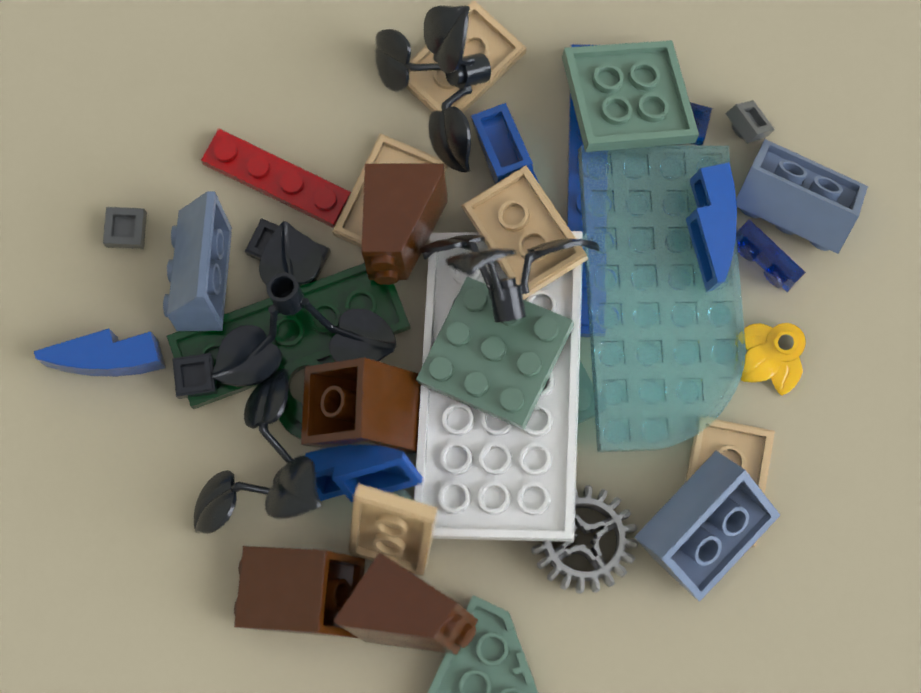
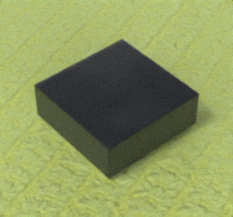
(194, 376)

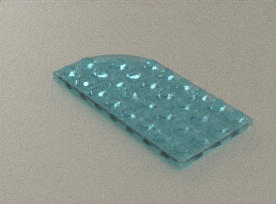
(658, 341)

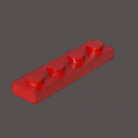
(275, 177)

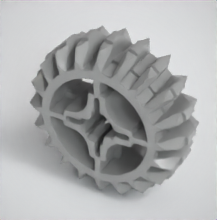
(594, 556)

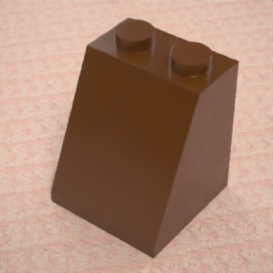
(399, 216)
(360, 405)
(295, 589)
(405, 611)

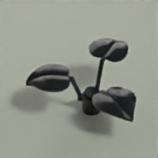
(445, 37)
(290, 260)
(504, 293)
(293, 485)

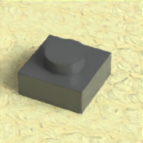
(749, 122)
(124, 227)

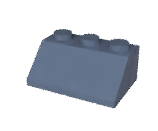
(801, 197)
(199, 266)
(708, 525)

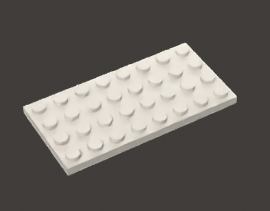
(487, 472)

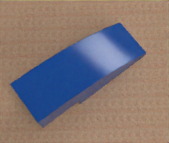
(501, 142)
(713, 222)
(104, 355)
(345, 466)

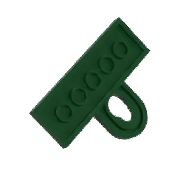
(299, 335)

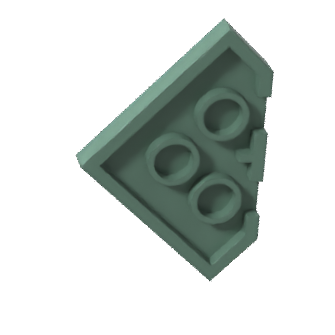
(490, 661)

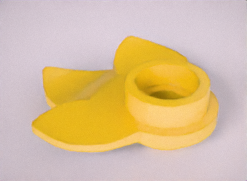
(768, 360)

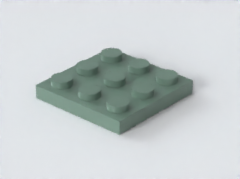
(629, 96)
(494, 363)

